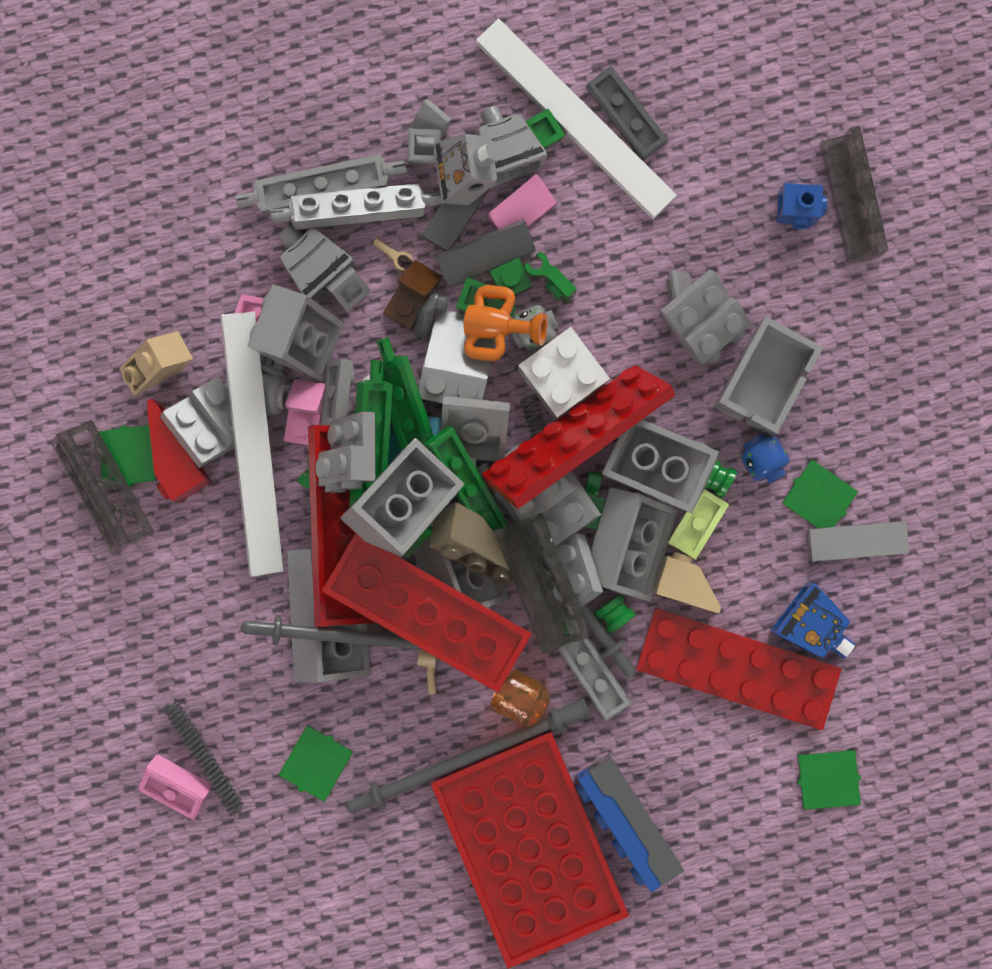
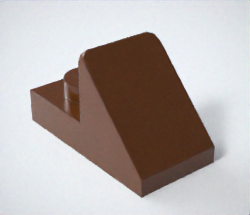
(413, 290)

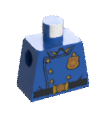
(814, 624)

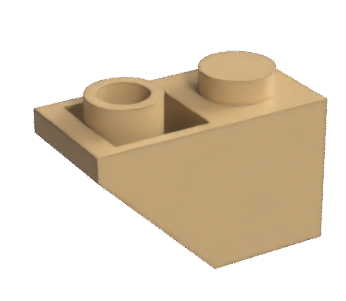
(155, 362)

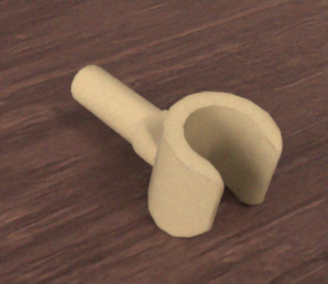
(392, 254)
(427, 660)

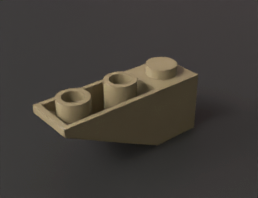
(470, 541)

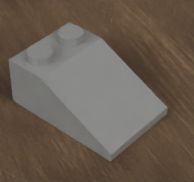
(296, 332)
(447, 367)
(661, 465)

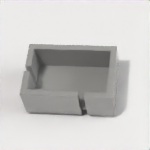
(764, 377)

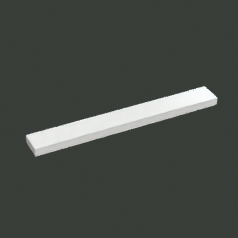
(576, 119)
(251, 445)

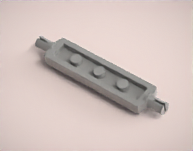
(343, 176)
(356, 206)

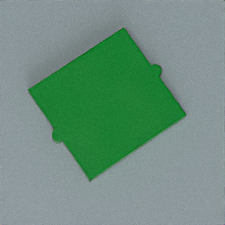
(131, 452)
(819, 496)
(315, 763)
(829, 779)

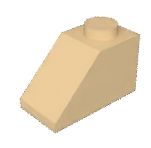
(685, 583)

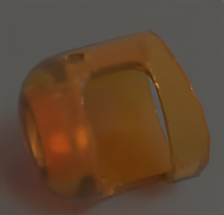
(521, 699)

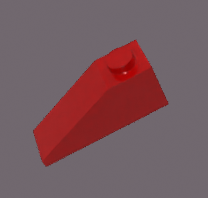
(172, 464)

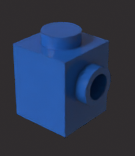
(800, 205)

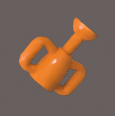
(495, 324)

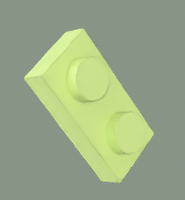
(696, 528)

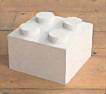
(563, 373)

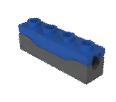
(629, 823)

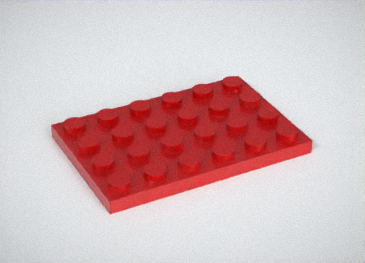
(529, 849)

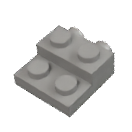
(706, 318)
(203, 422)
(479, 425)
(350, 455)
(564, 507)

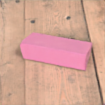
(526, 203)
(174, 787)

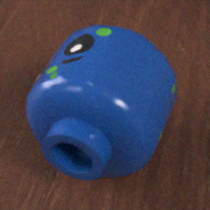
(765, 458)

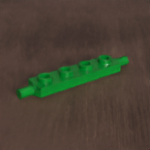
(376, 397)
(407, 406)

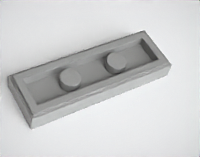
(858, 541)

